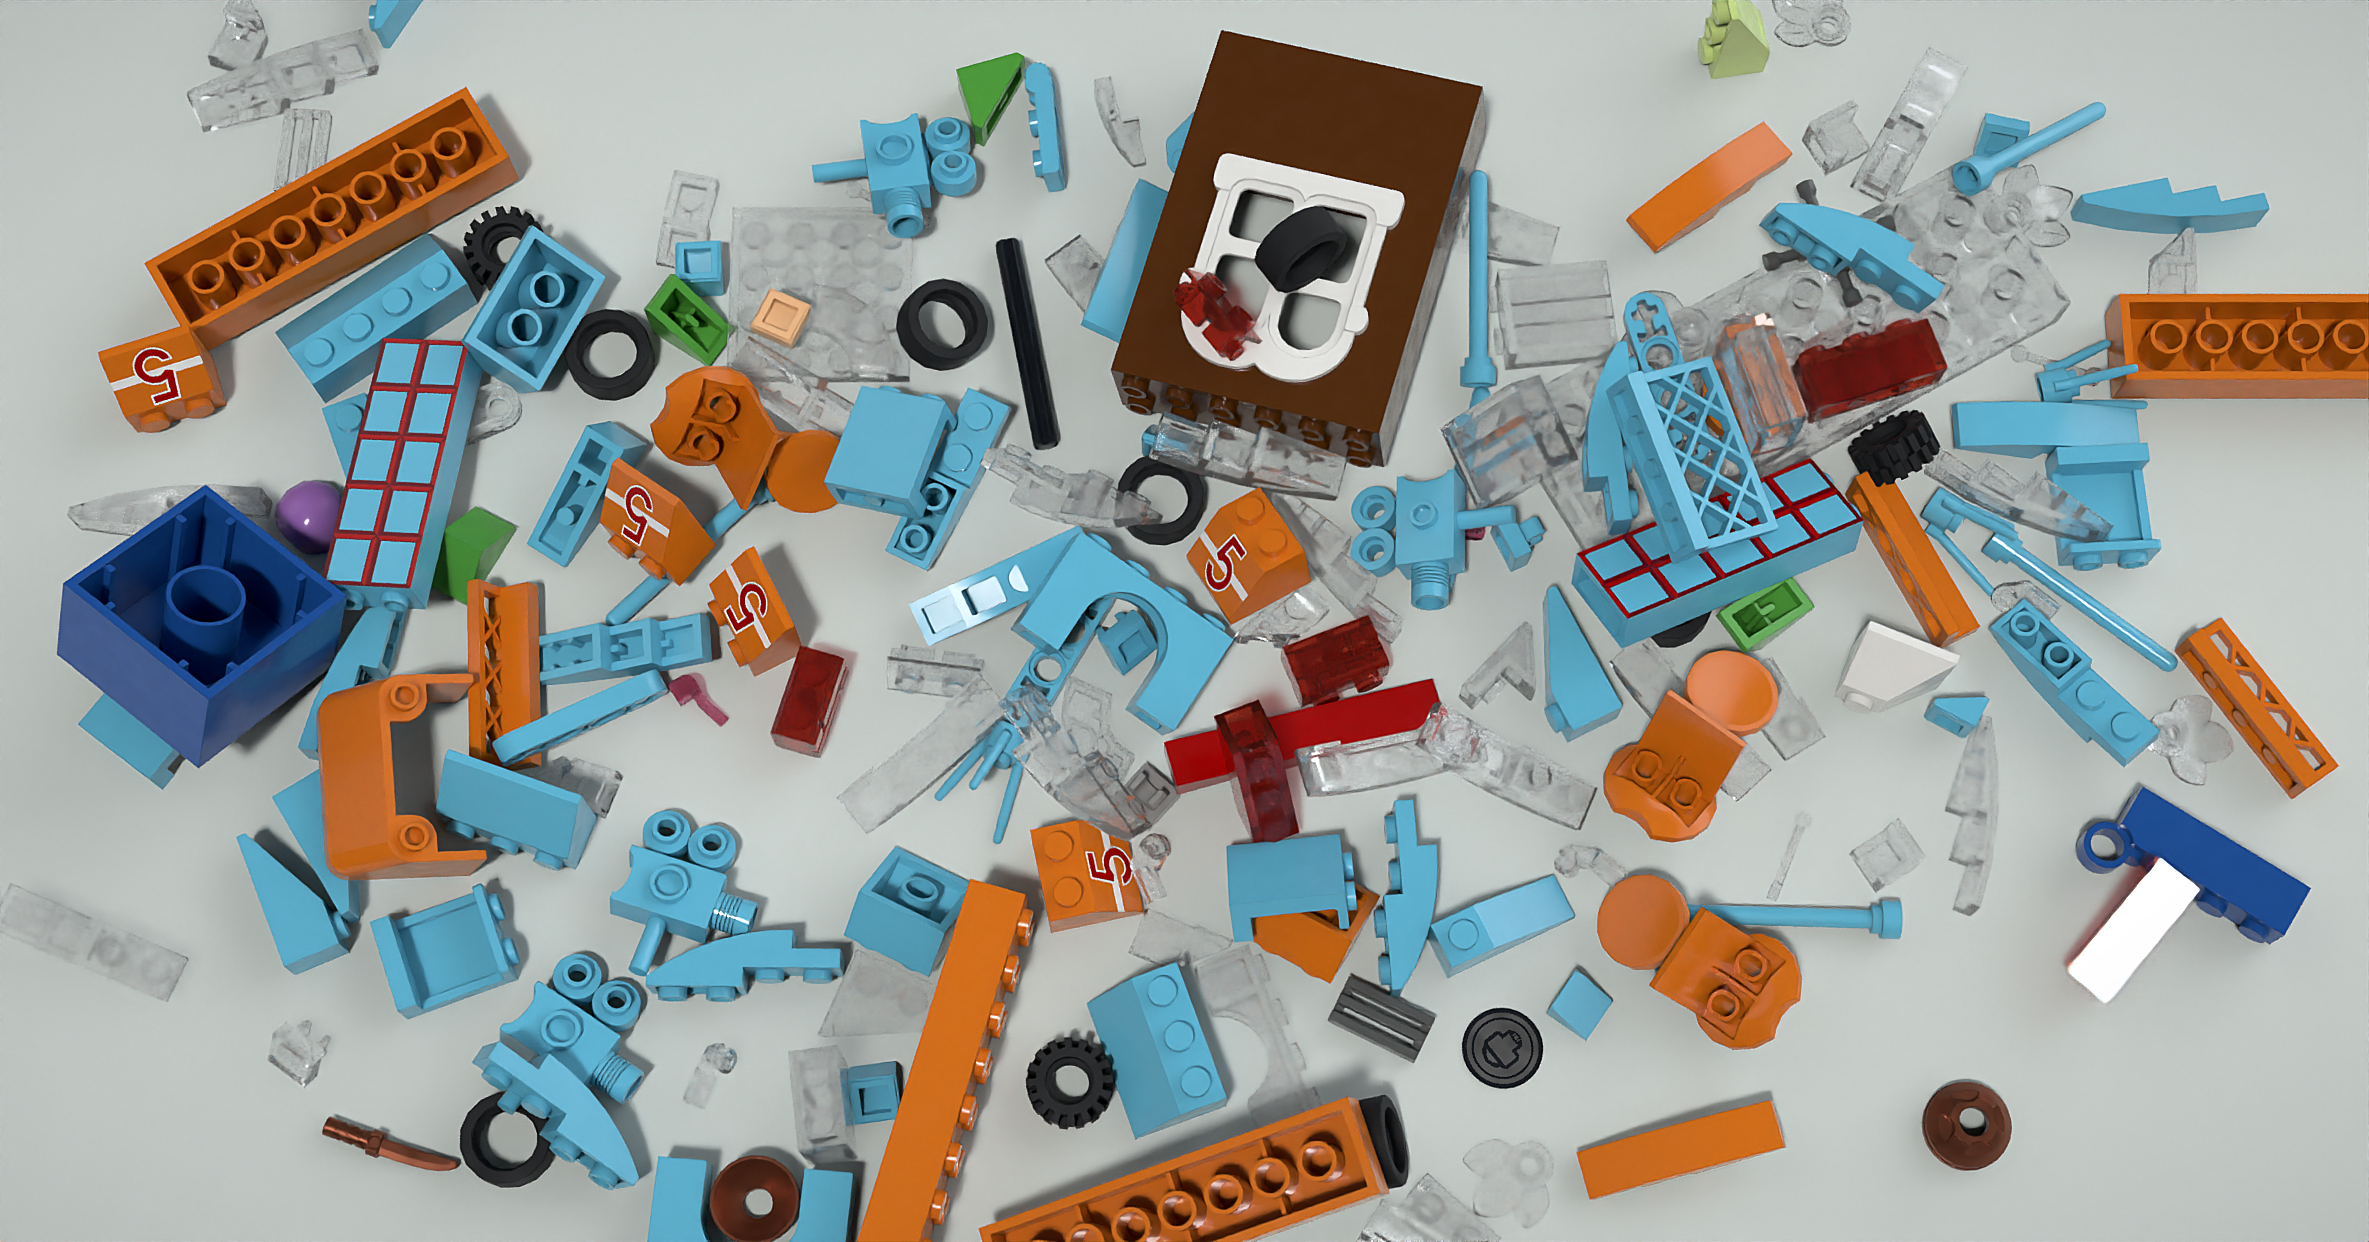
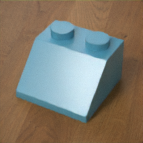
(908, 911)

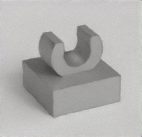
(1153, 793)

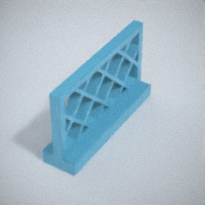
(1663, 466)

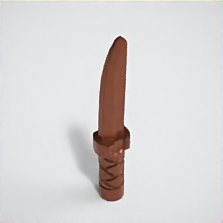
(378, 1145)

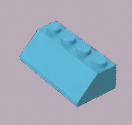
(397, 299)

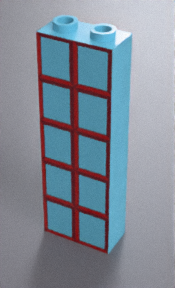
(403, 474)
(1641, 592)

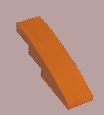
(1708, 187)
(1681, 1149)

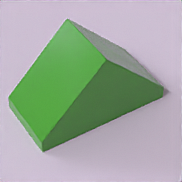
(988, 90)
(686, 321)
(469, 551)
(1765, 614)

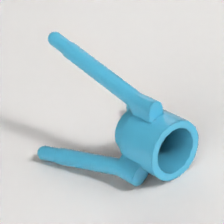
(2061, 385)
(1949, 512)
(996, 752)

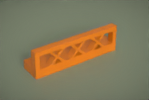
(1912, 561)
(512, 667)
(2251, 713)

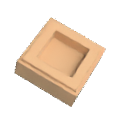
(781, 318)

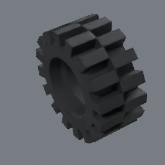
(487, 234)
(1894, 447)
(1064, 1054)

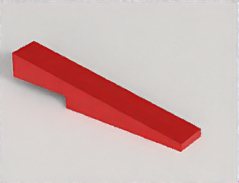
(1199, 759)

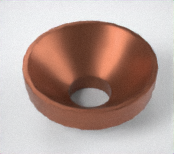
(1948, 1140)
(740, 1179)

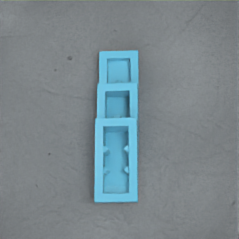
(2156, 209)
(1125, 262)
(2039, 427)
(623, 649)
(363, 656)

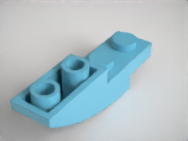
(1841, 239)
(1604, 449)
(950, 479)
(988, 591)
(2069, 684)
(1406, 915)
(725, 965)
(577, 1120)

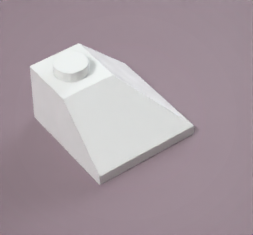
(1891, 669)

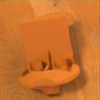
(720, 421)
(1691, 746)
(1726, 977)

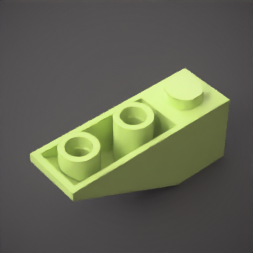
(1733, 39)

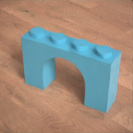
(1186, 642)
(684, 1193)

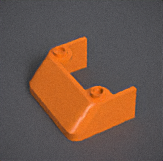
(357, 782)

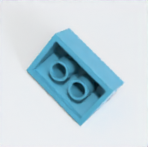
(531, 312)
(513, 811)
(1157, 1051)

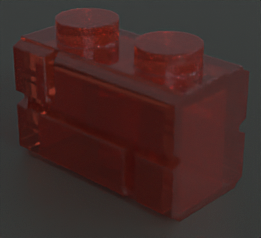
(1335, 662)
(809, 702)

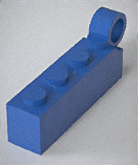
(2229, 876)

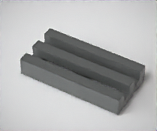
(1390, 1003)

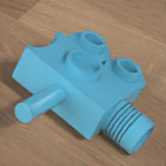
(901, 170)
(1428, 533)
(680, 894)
(574, 1037)

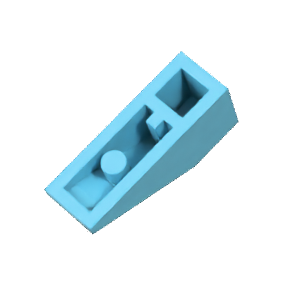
(580, 492)
(1575, 684)
(303, 813)
(299, 920)
(1498, 925)

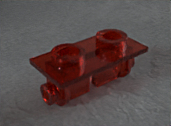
(1206, 299)

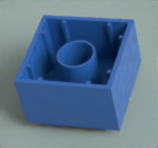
(200, 625)

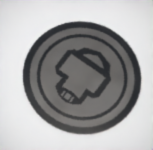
(1502, 1048)

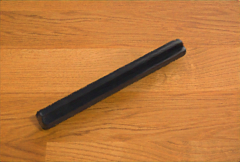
(1026, 344)

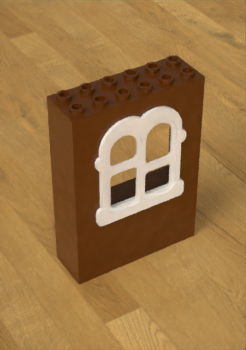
(1311, 135)

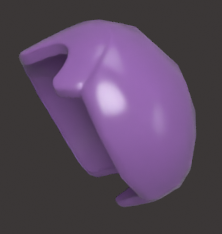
(308, 515)

